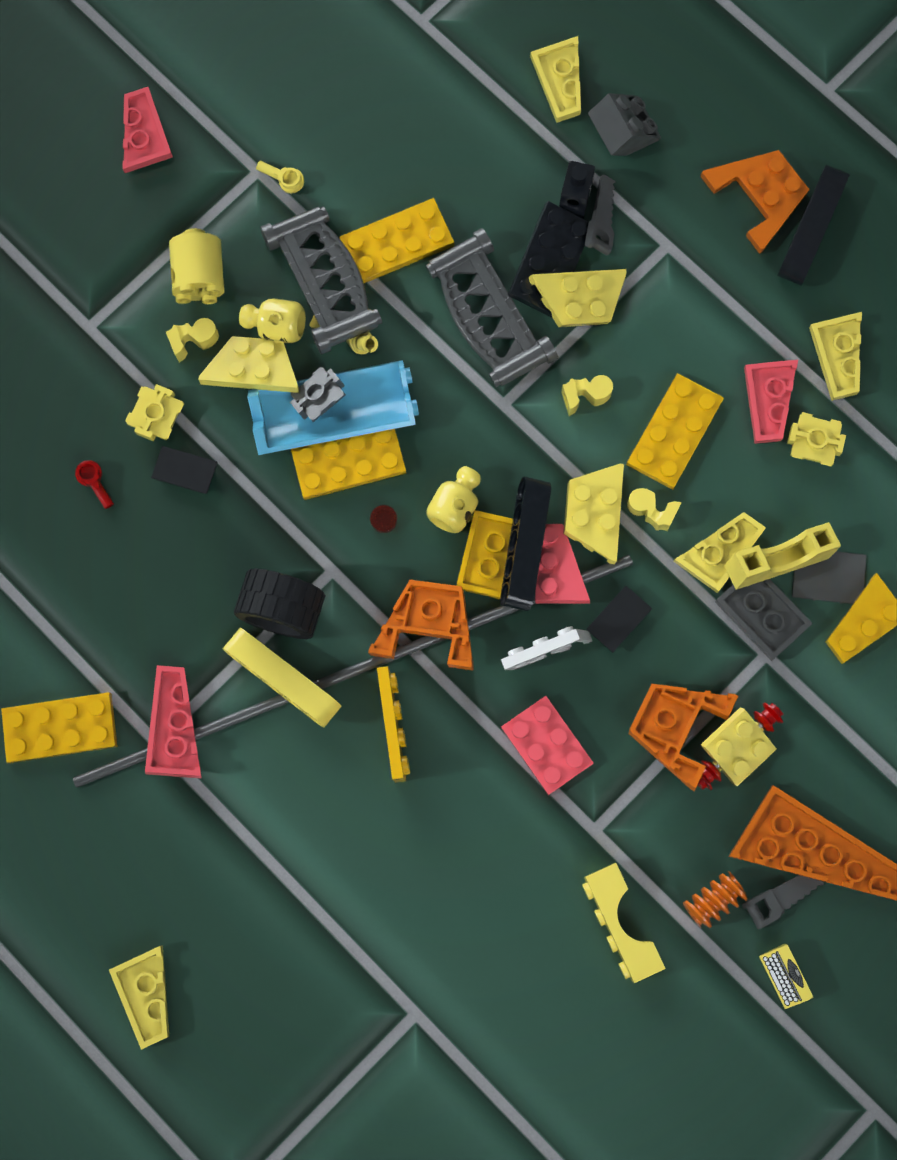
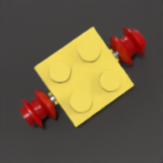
(739, 745)

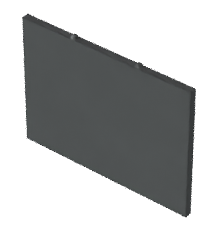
(832, 580)

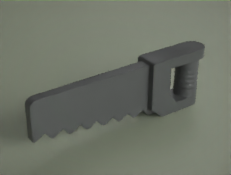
(602, 217)
(780, 899)

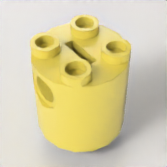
(196, 267)

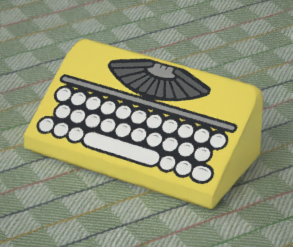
(786, 976)

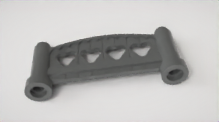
(334, 324)
(525, 351)

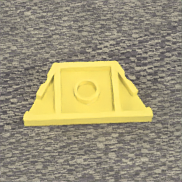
(580, 296)
(251, 365)
(594, 510)

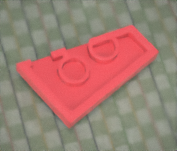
(143, 135)
(769, 396)
(558, 573)

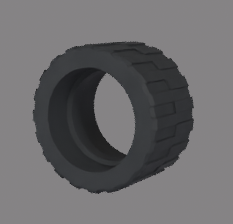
(279, 603)

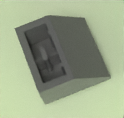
(624, 124)

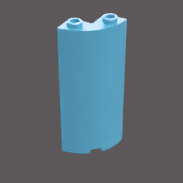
(373, 402)

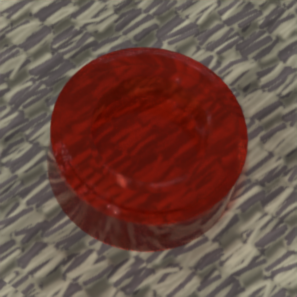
(383, 519)

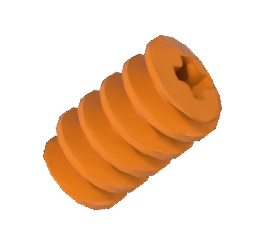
(715, 900)

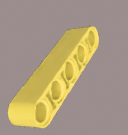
(282, 677)

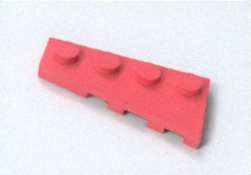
(171, 732)

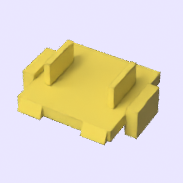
(154, 413)
(816, 439)

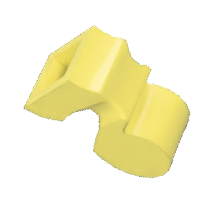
(202, 333)
(596, 392)
(643, 502)

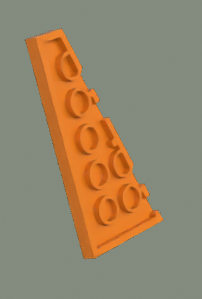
(804, 843)

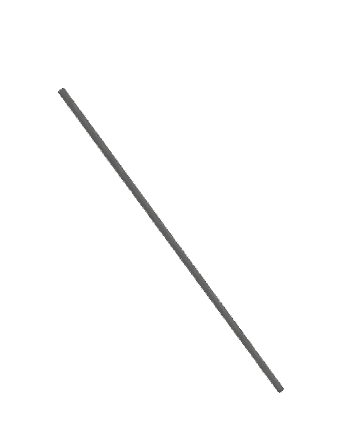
(332, 679)

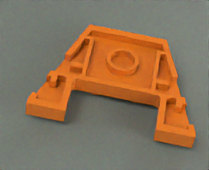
(769, 184)
(429, 611)
(667, 720)

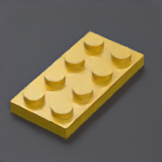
(398, 240)
(675, 431)
(347, 463)
(59, 727)
(395, 735)

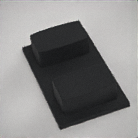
(184, 470)
(619, 619)

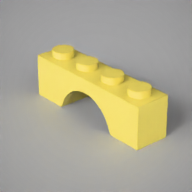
(801, 551)
(638, 957)

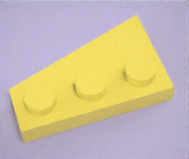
(559, 76)
(838, 352)
(710, 555)
(144, 996)

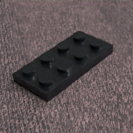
(552, 249)

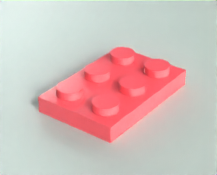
(547, 745)

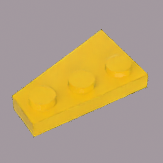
(865, 622)

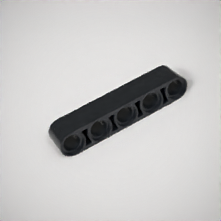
(813, 225)
(525, 543)

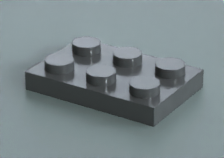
(764, 616)

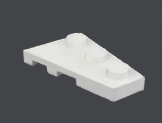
(519, 657)

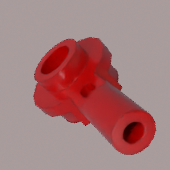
(89, 474)

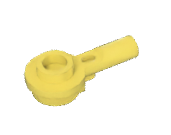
(289, 179)

